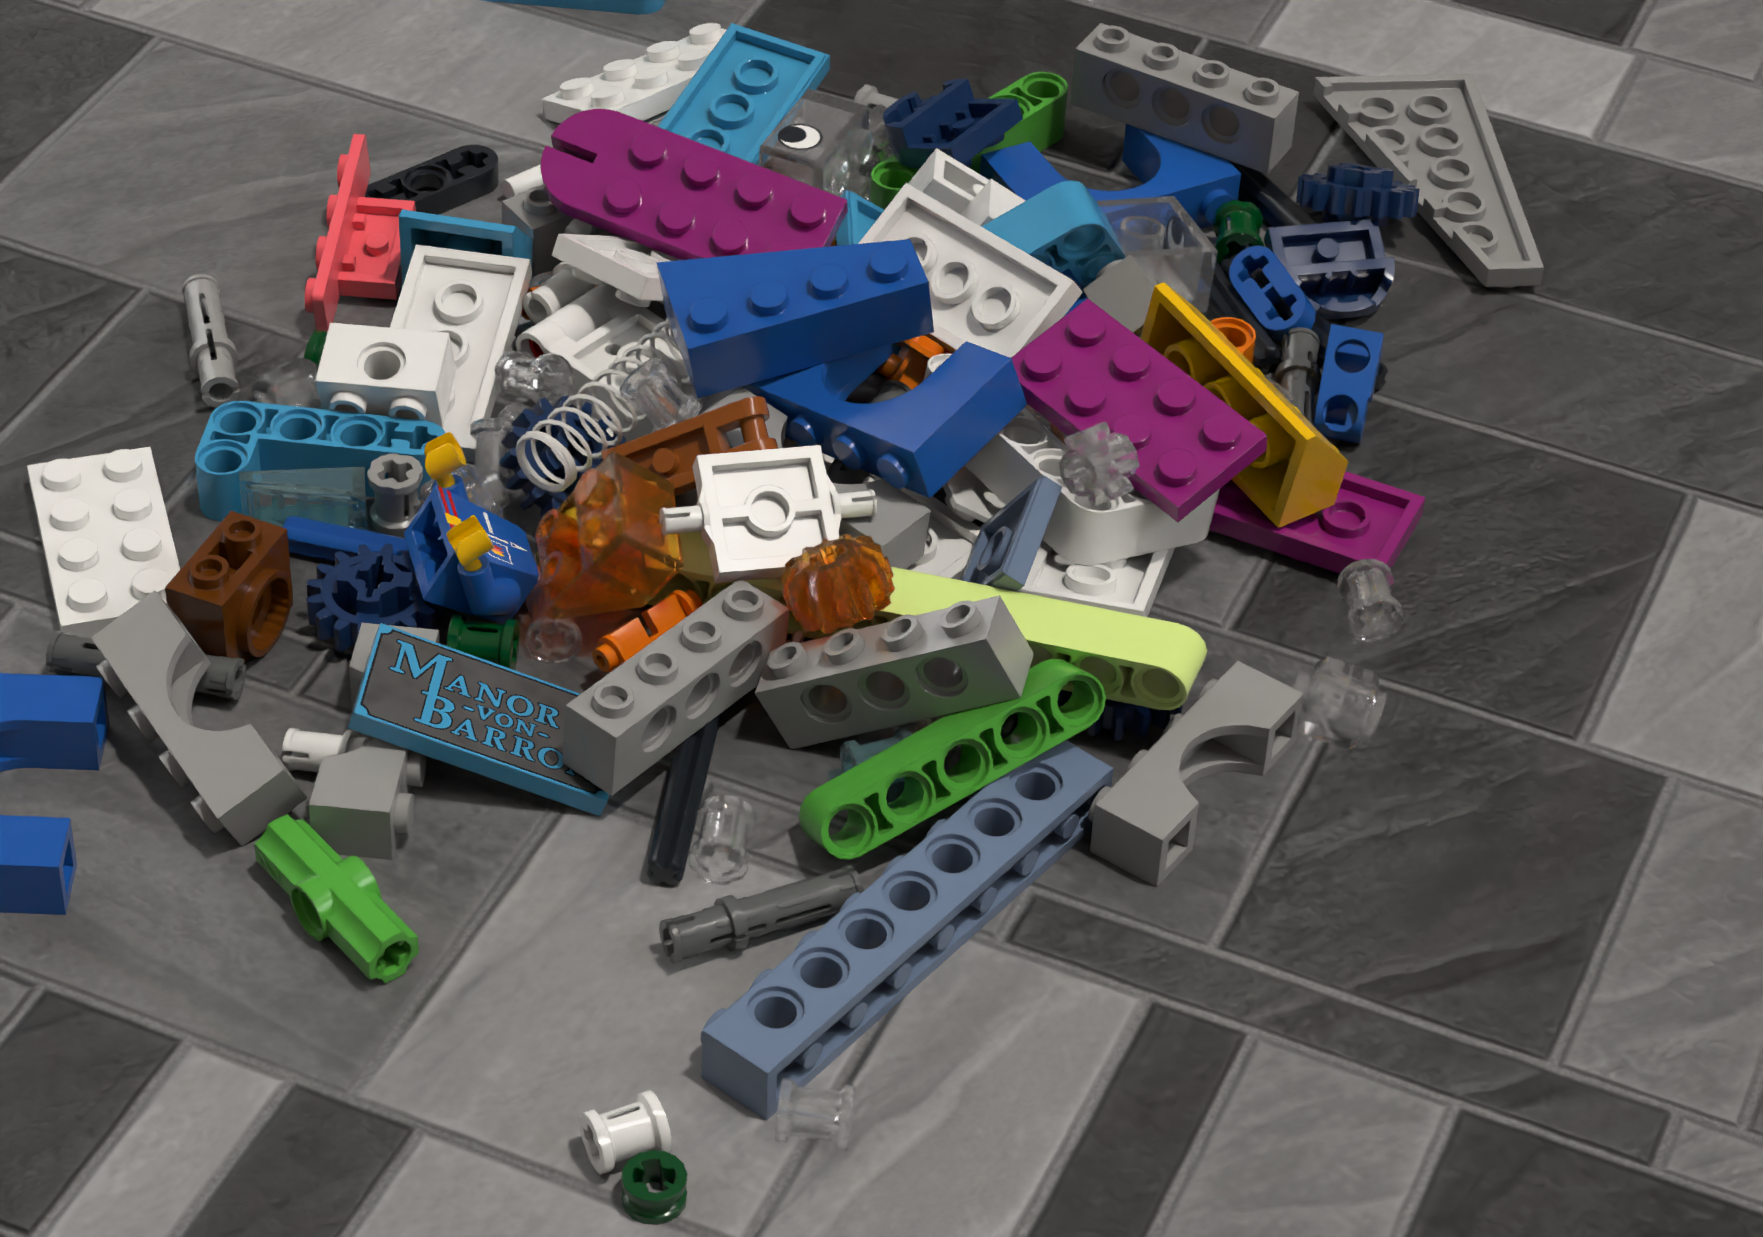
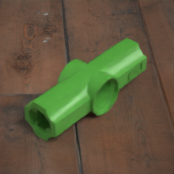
(336, 898)

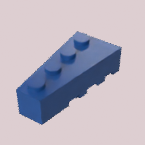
(791, 309)

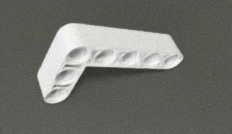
(1076, 529)

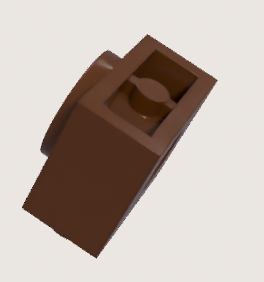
(235, 588)

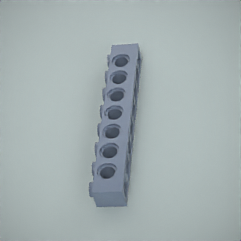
(900, 928)

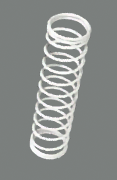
(559, 450)

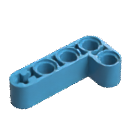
(1062, 230)
(286, 437)

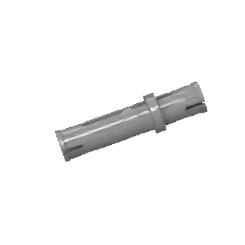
(217, 375)

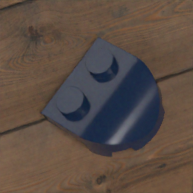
(947, 122)
(1336, 265)

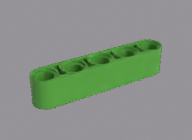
(1043, 109)
(922, 758)

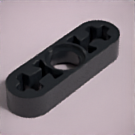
(457, 175)

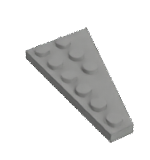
(1442, 142)

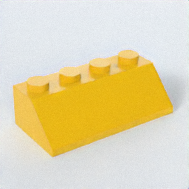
(1300, 466)

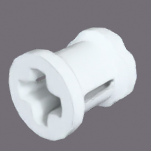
(625, 1132)

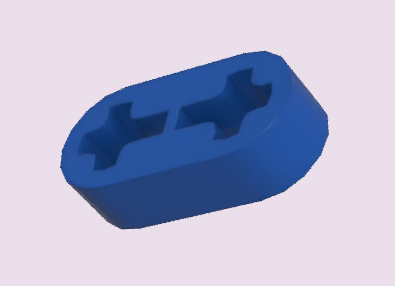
(1280, 288)

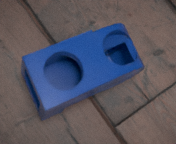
(1347, 382)

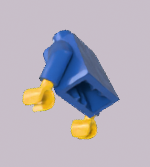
(464, 551)

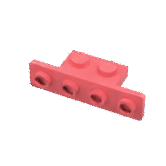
(362, 241)

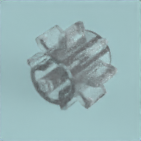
(1098, 464)

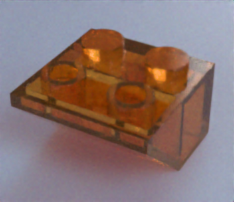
(607, 542)

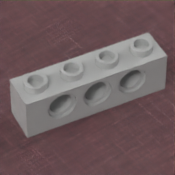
(1184, 97)
(895, 672)
(672, 686)

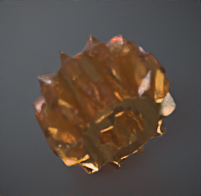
(837, 583)

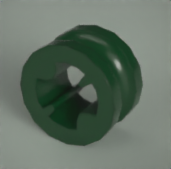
(650, 1206)

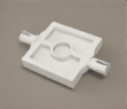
(763, 509)

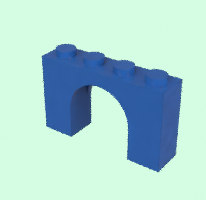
(1163, 166)
(906, 440)
(46, 726)

